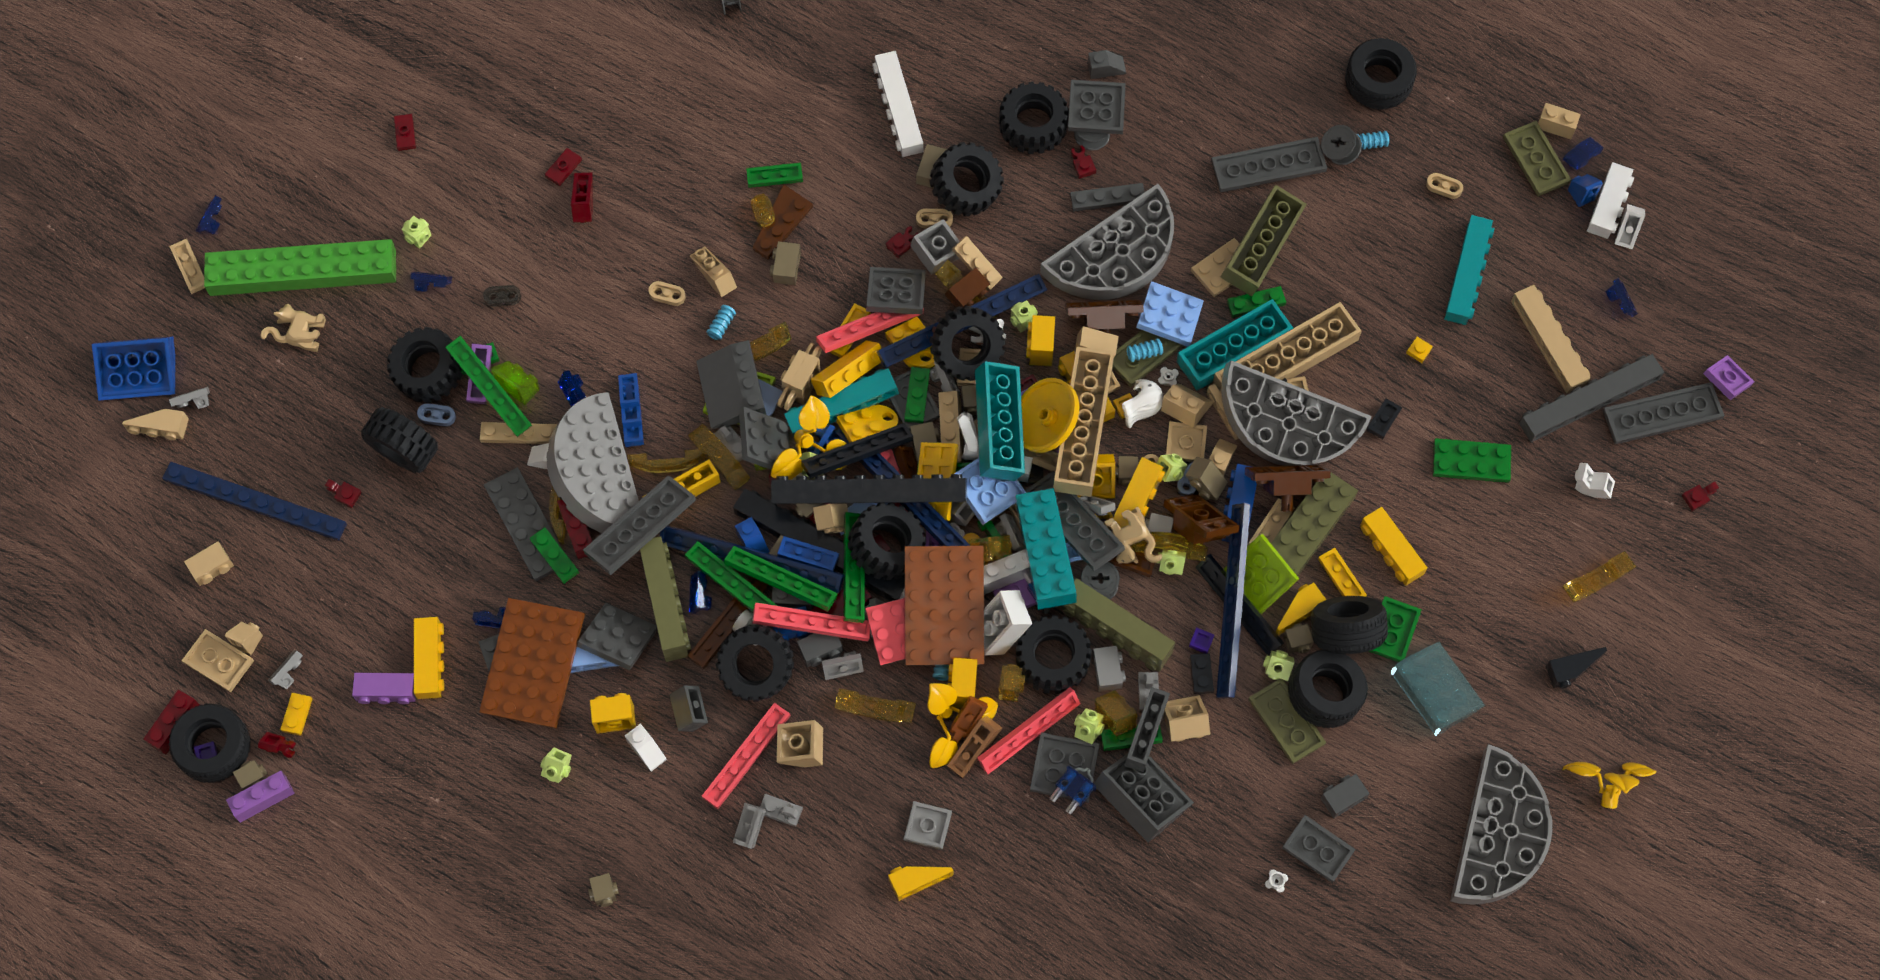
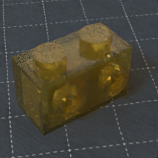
(993, 547)
(1011, 683)
(1117, 713)

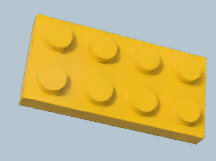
(938, 460)

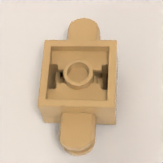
(796, 379)

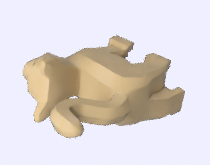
(298, 331)
(1131, 534)

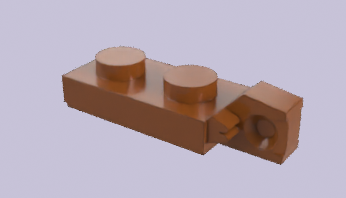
(967, 718)

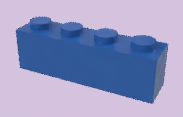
(1242, 491)

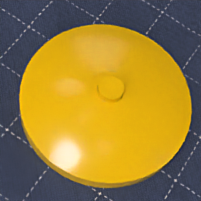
(1048, 414)

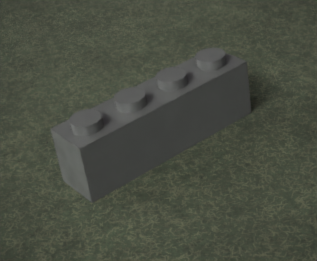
(1147, 729)

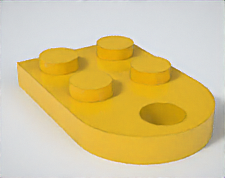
(904, 330)
(866, 422)

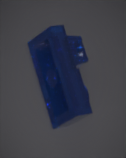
(207, 223)
(422, 280)
(1619, 291)
(571, 386)
(697, 599)
(486, 618)

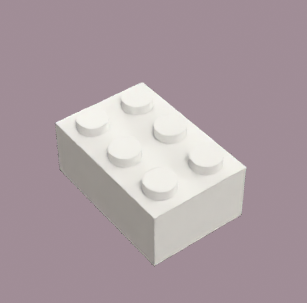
(1004, 622)

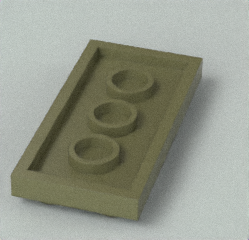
(1537, 158)
(1139, 369)
(1289, 729)

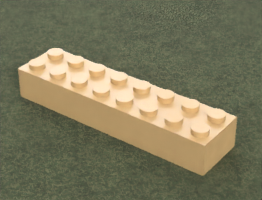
(1302, 346)
(1080, 450)

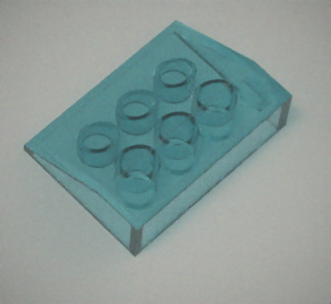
(1437, 688)

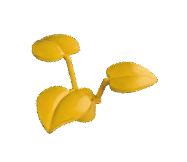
(812, 416)
(940, 703)
(1620, 782)

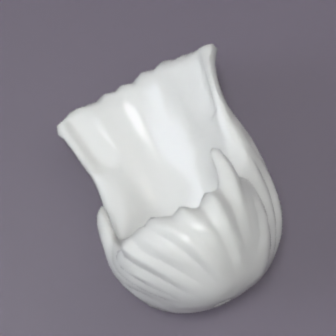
(1143, 405)

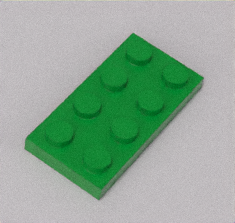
(1472, 460)

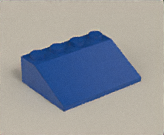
(134, 368)

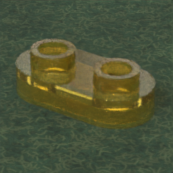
(762, 206)

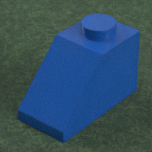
(1584, 189)
(750, 535)

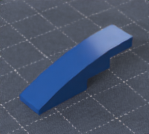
(631, 410)

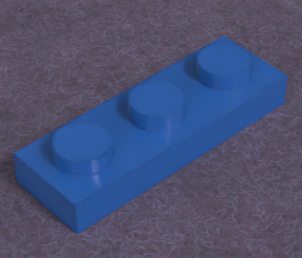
(808, 553)

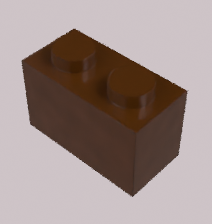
(967, 289)

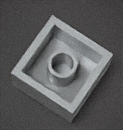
(935, 246)

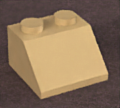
(1185, 404)
(1186, 718)
(800, 744)

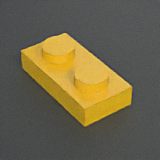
(296, 714)

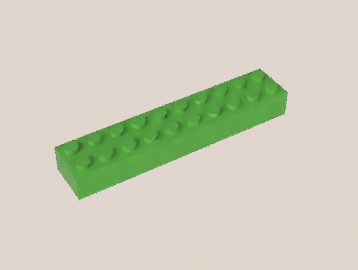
(300, 267)

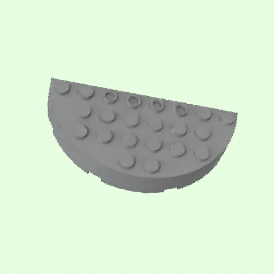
(1118, 252)
(1285, 420)
(590, 463)
(1504, 832)

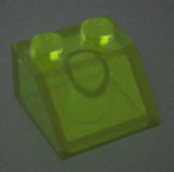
(516, 381)

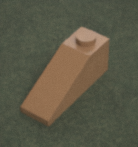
(974, 745)

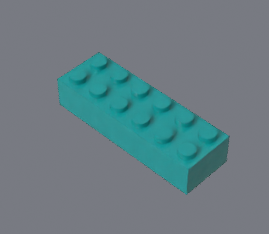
(1232, 343)
(999, 421)
(1046, 549)

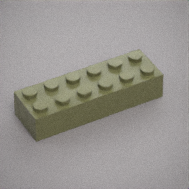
(1263, 240)
(1313, 521)
(665, 599)
(1120, 627)

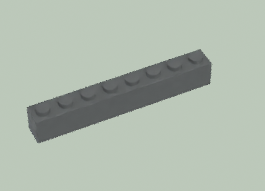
(1591, 397)

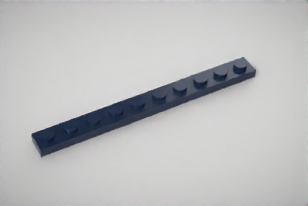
(993, 305)
(254, 501)
(927, 515)
(684, 541)
(1233, 603)

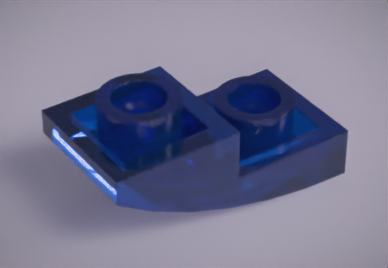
(1582, 153)

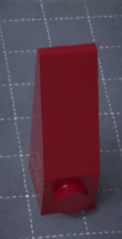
(582, 197)

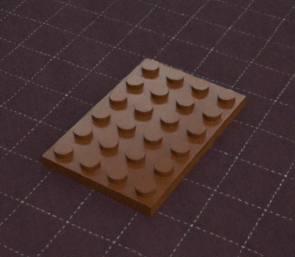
(943, 604)
(532, 663)

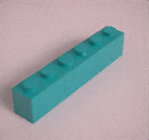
(1468, 270)
(857, 396)

